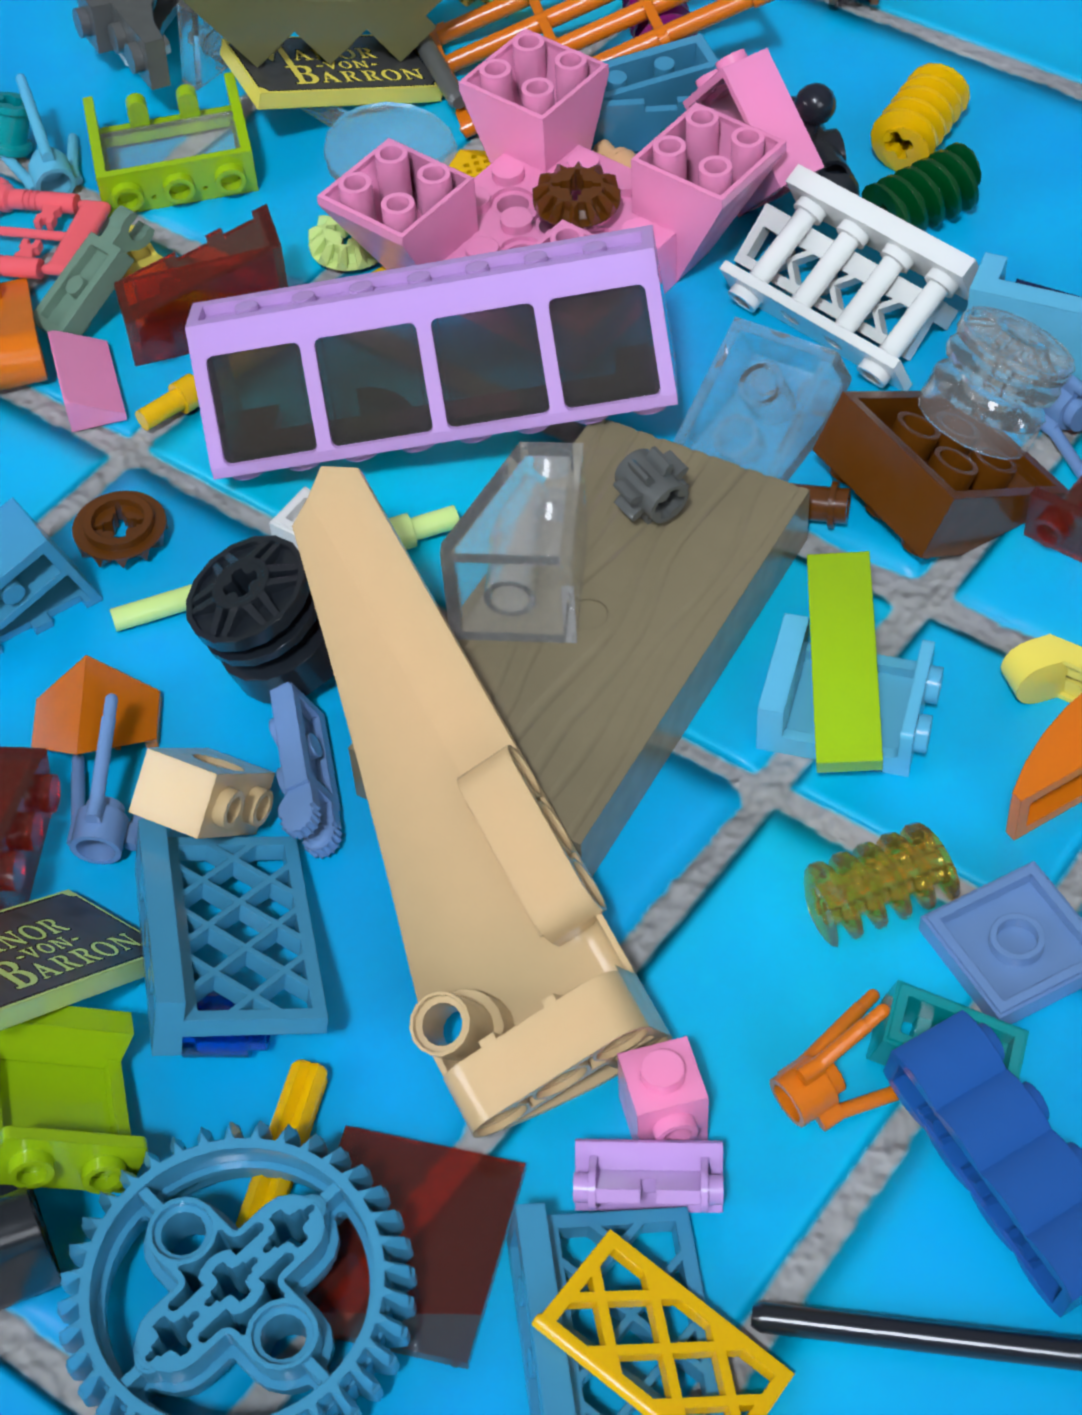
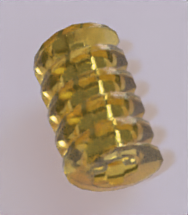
(877, 878)

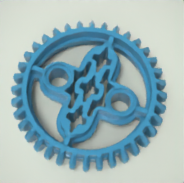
(243, 1259)

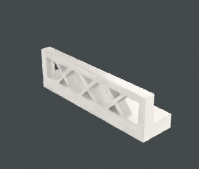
(856, 269)

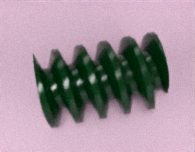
(930, 187)

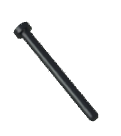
(918, 1336)

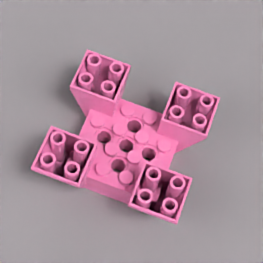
(537, 110)

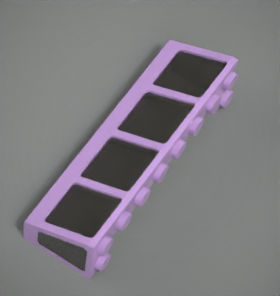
(433, 354)

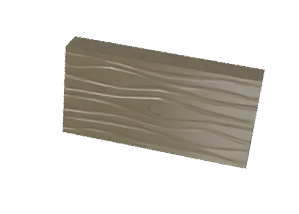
(653, 632)

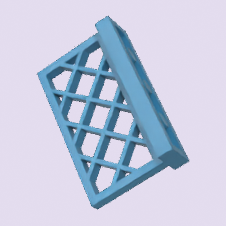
(170, 948)
(541, 1272)

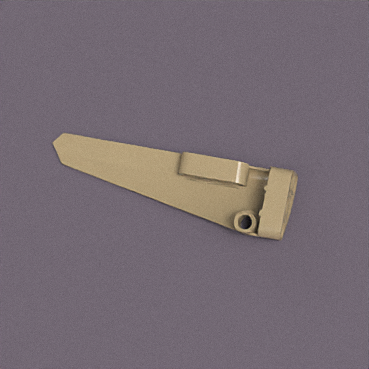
(473, 852)

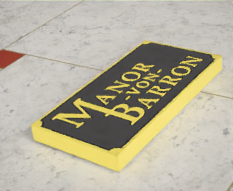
(358, 77)

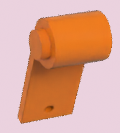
(20, 346)

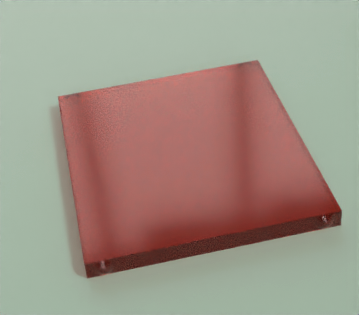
(457, 1221)

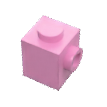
(663, 1092)

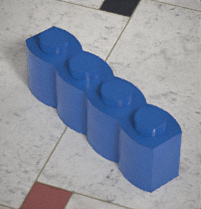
(999, 1148)

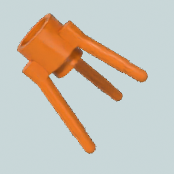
(812, 1082)

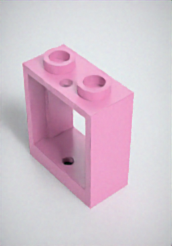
(756, 95)

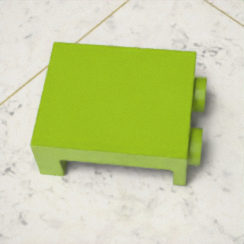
(67, 1102)

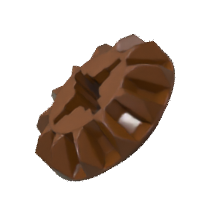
(594, 205)
(97, 525)

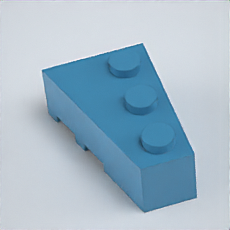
(649, 90)
(35, 576)

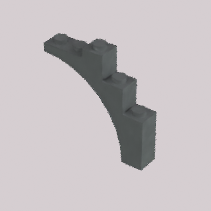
(131, 29)

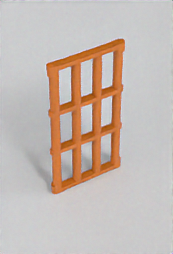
(545, 20)

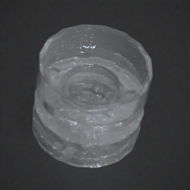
(995, 383)

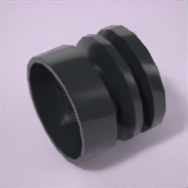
(260, 617)

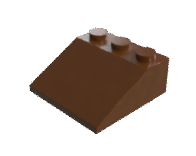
(922, 481)

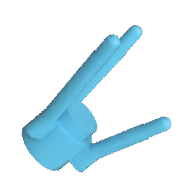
(48, 167)

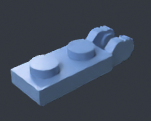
(306, 772)

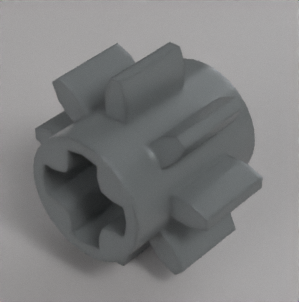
(651, 485)

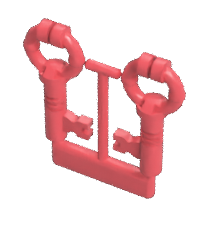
(88, 218)

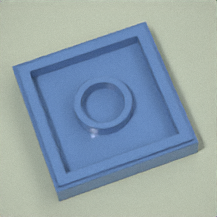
(1010, 943)

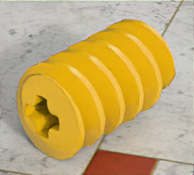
(919, 115)

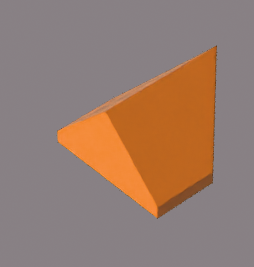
(72, 709)

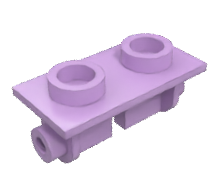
(648, 1175)

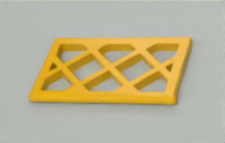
(657, 1291)

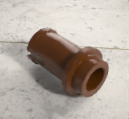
(828, 503)

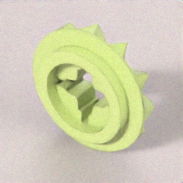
(329, 250)

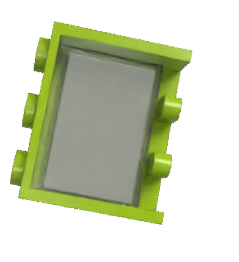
(172, 156)

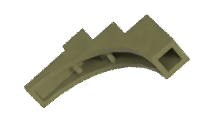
(327, 26)

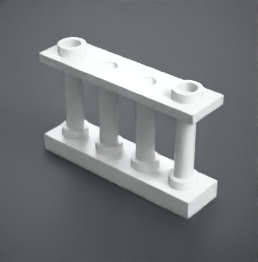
(858, 224)

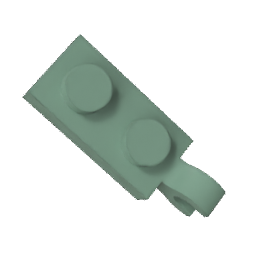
(92, 274)

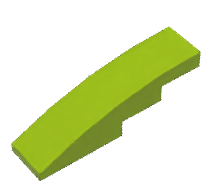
(844, 663)

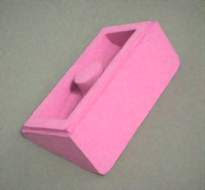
(86, 380)

